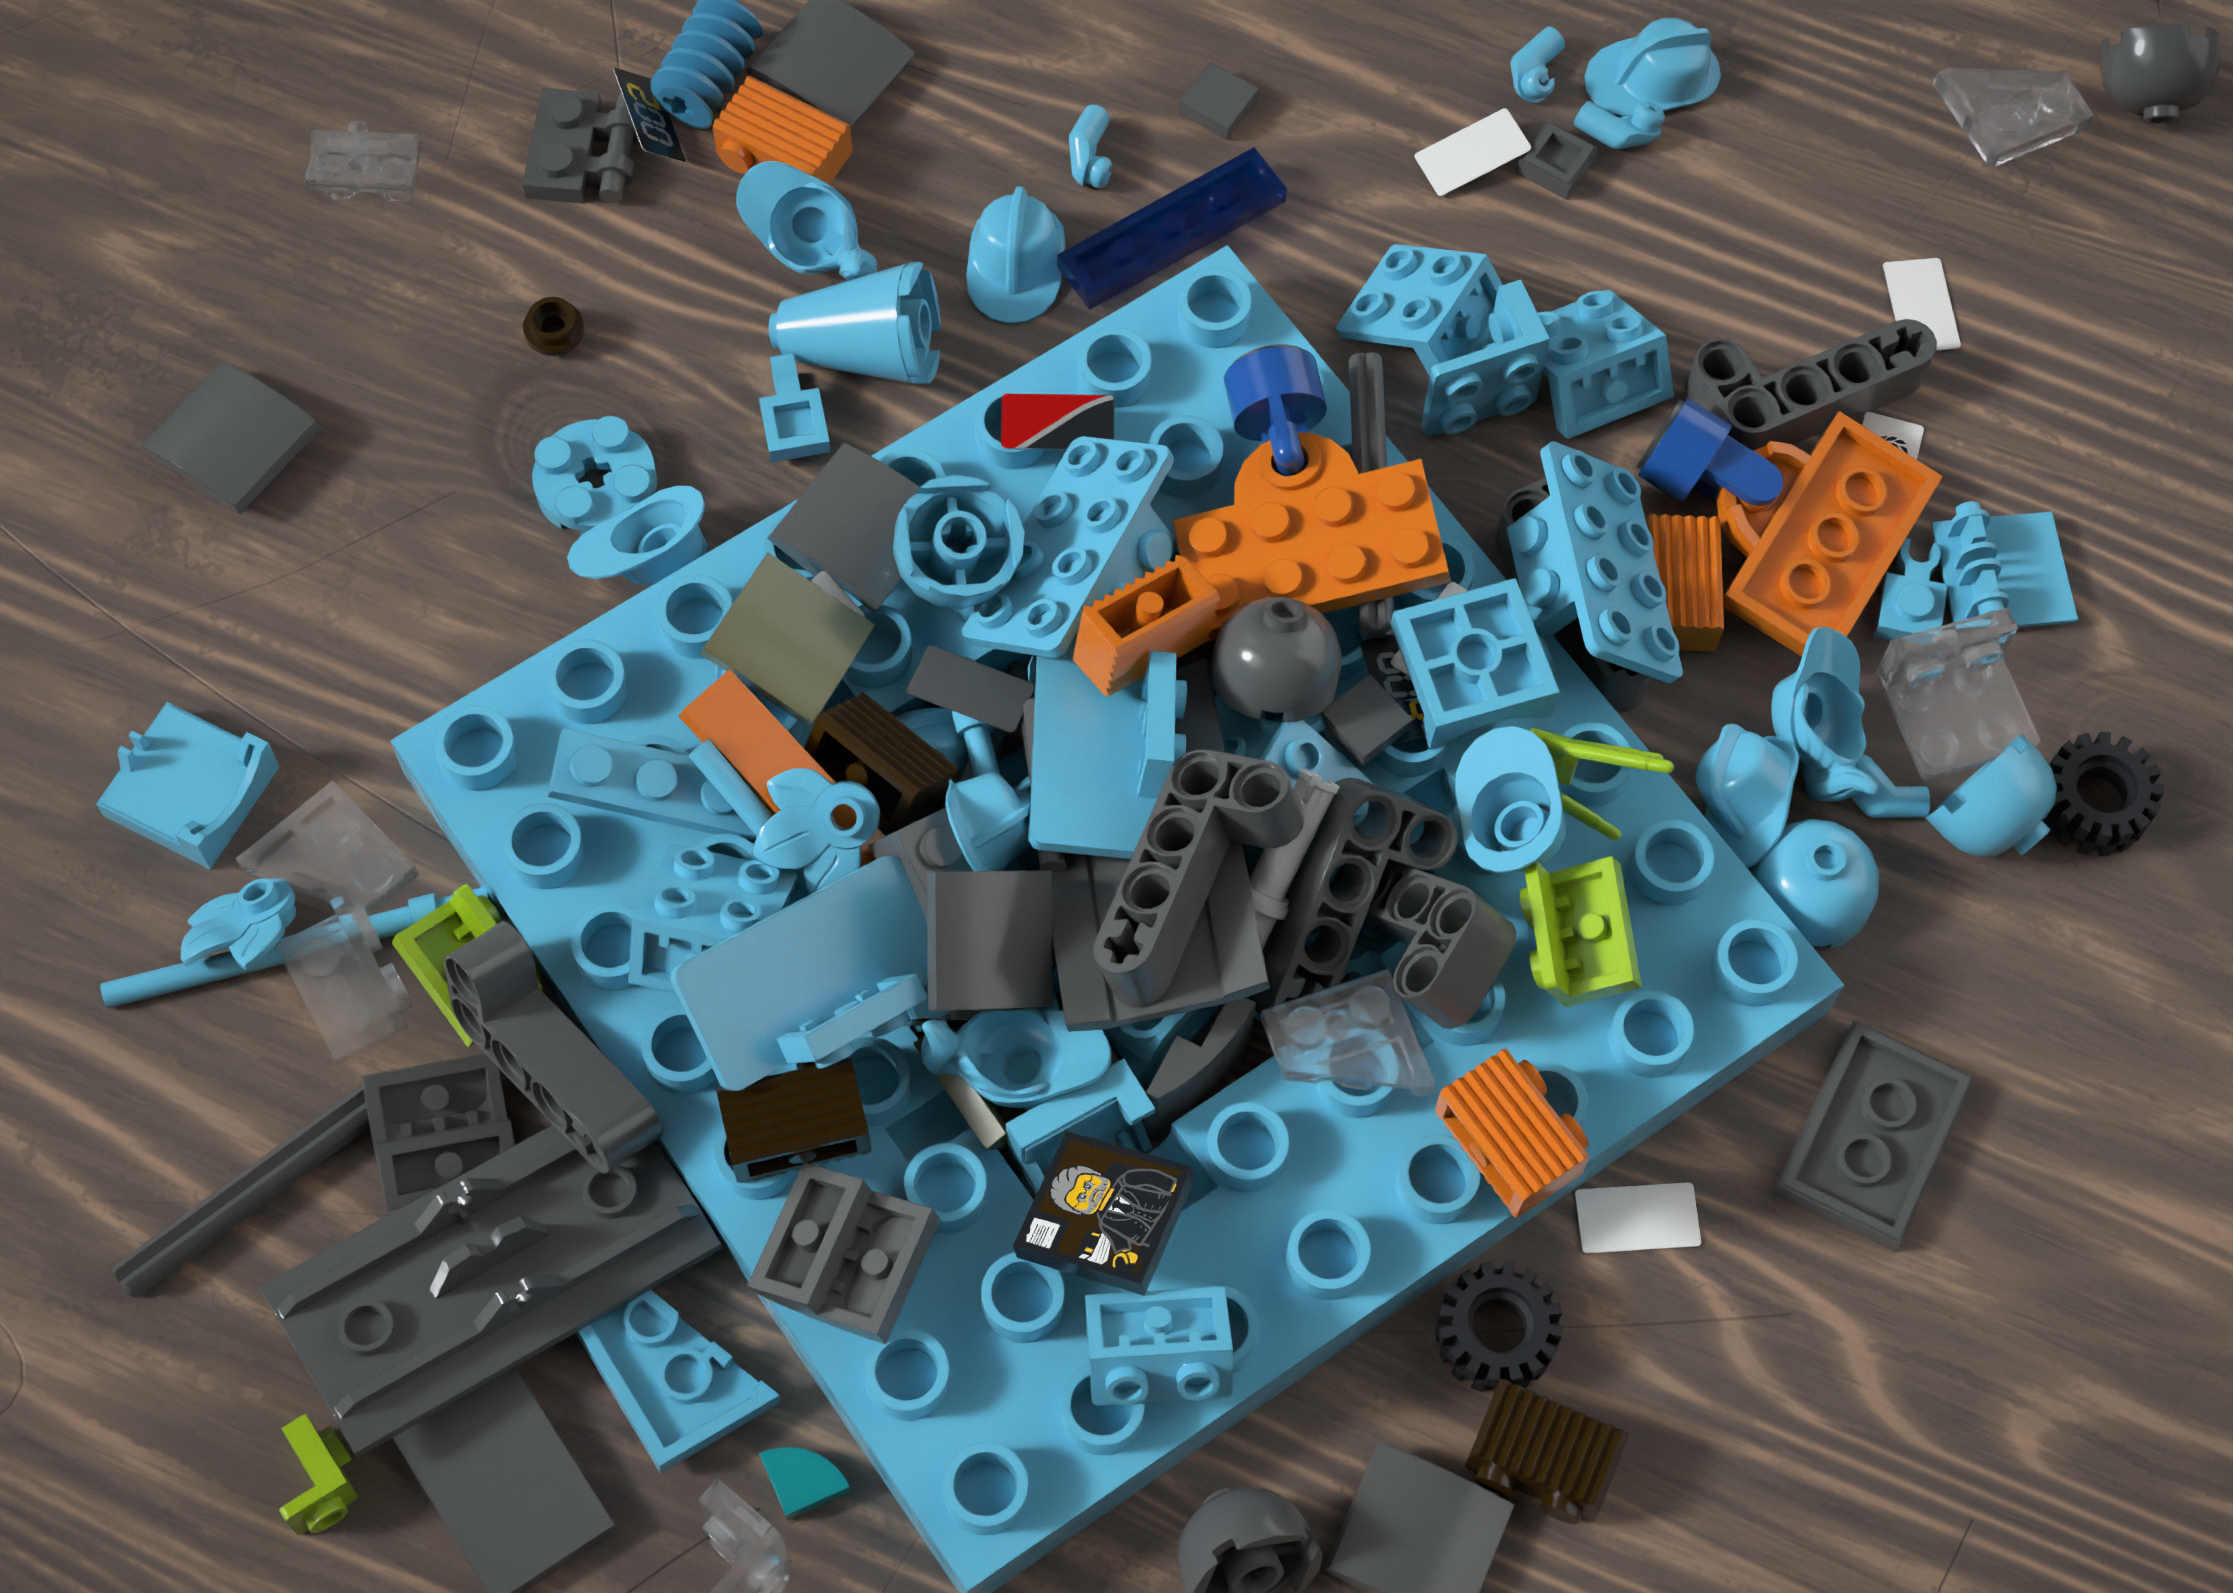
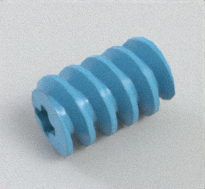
(705, 61)

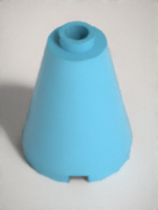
(865, 325)

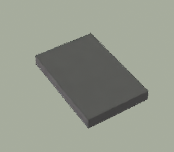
(1874, 1135)
(505, 1485)

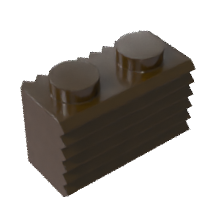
(879, 752)
(794, 1120)
(1546, 1453)

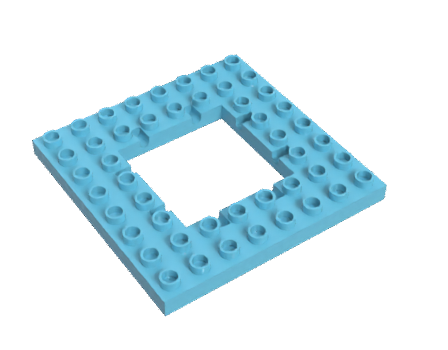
(1305, 1195)

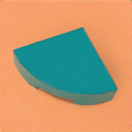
(802, 1479)

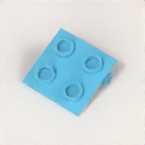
(2004, 565)

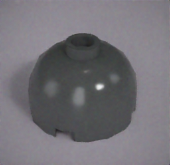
(2160, 70)
(1276, 659)
(1247, 1545)

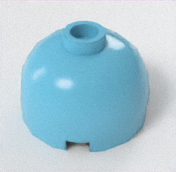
(957, 542)
(2000, 804)
(1821, 880)

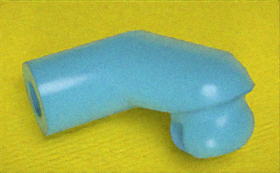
(1530, 62)
(1624, 131)
(1083, 142)
(1891, 800)

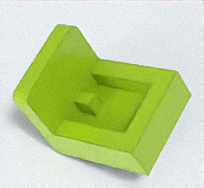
(322, 1458)

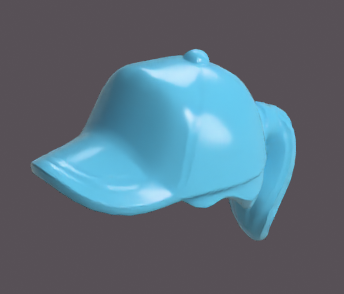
(802, 221)
(1822, 716)
(1017, 1055)

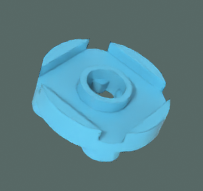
(588, 446)

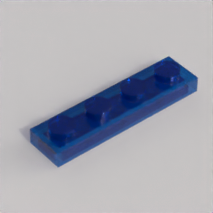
(1171, 228)

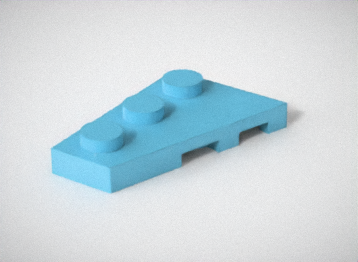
(671, 1379)

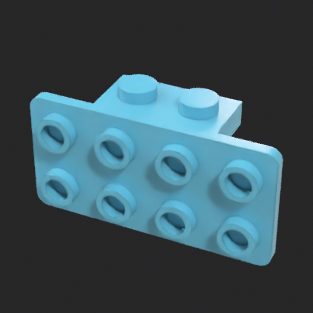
(1079, 543)
(1594, 561)
(1101, 755)
(810, 977)

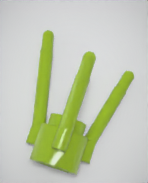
(1566, 755)

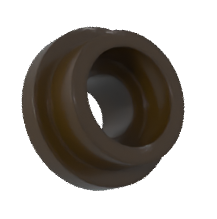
(550, 313)

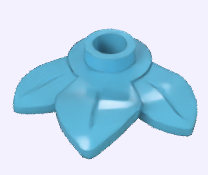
(806, 829)
(242, 921)

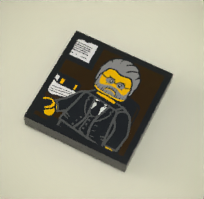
(1104, 1212)

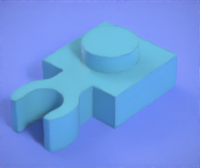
(1910, 600)

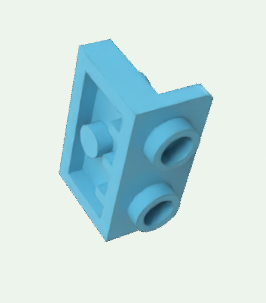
(1159, 1346)

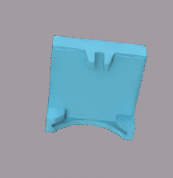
(1474, 661)
(188, 784)
(1103, 1111)

